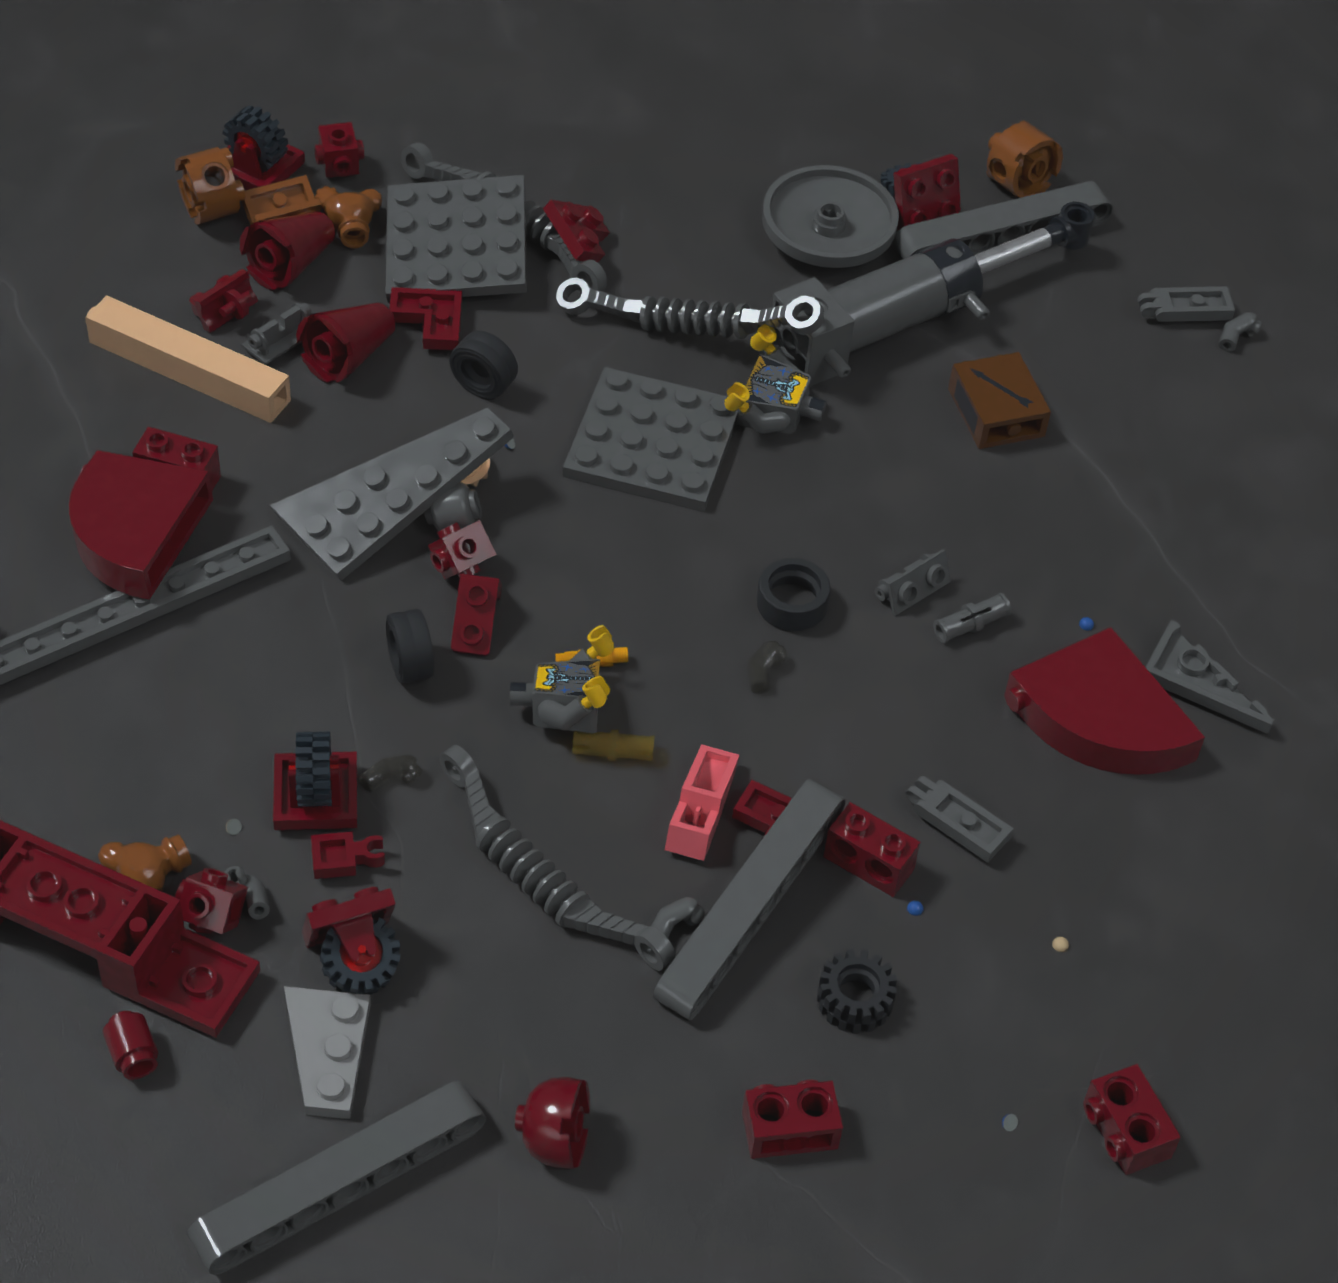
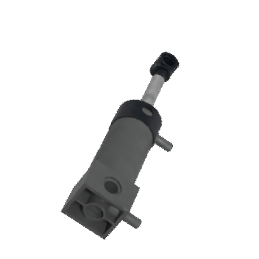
(910, 293)

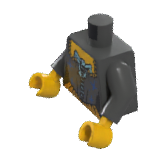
(774, 392)
(568, 692)

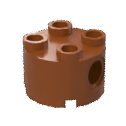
(1023, 159)
(209, 184)

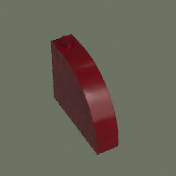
(135, 518)
(1103, 708)

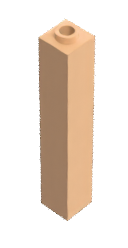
(188, 358)

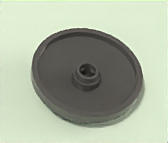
(830, 216)

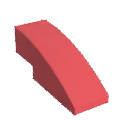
(701, 802)

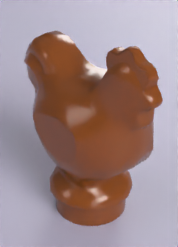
(350, 213)
(145, 861)

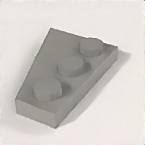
(328, 1046)

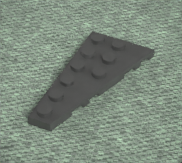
(373, 502)

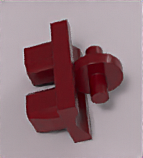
(224, 301)

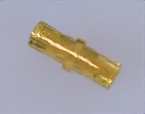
(614, 745)

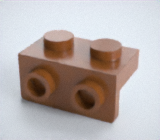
(280, 200)

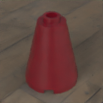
(285, 247)
(343, 338)

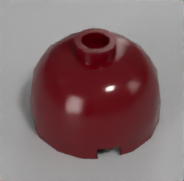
(555, 1121)

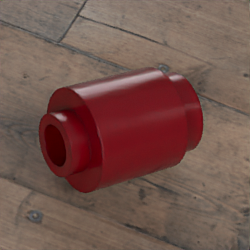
(131, 1044)

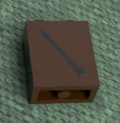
(999, 400)

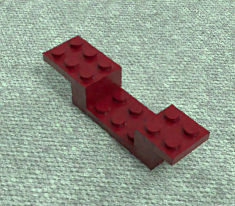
(126, 927)

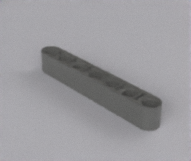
(1001, 222)
(748, 900)
(335, 1177)

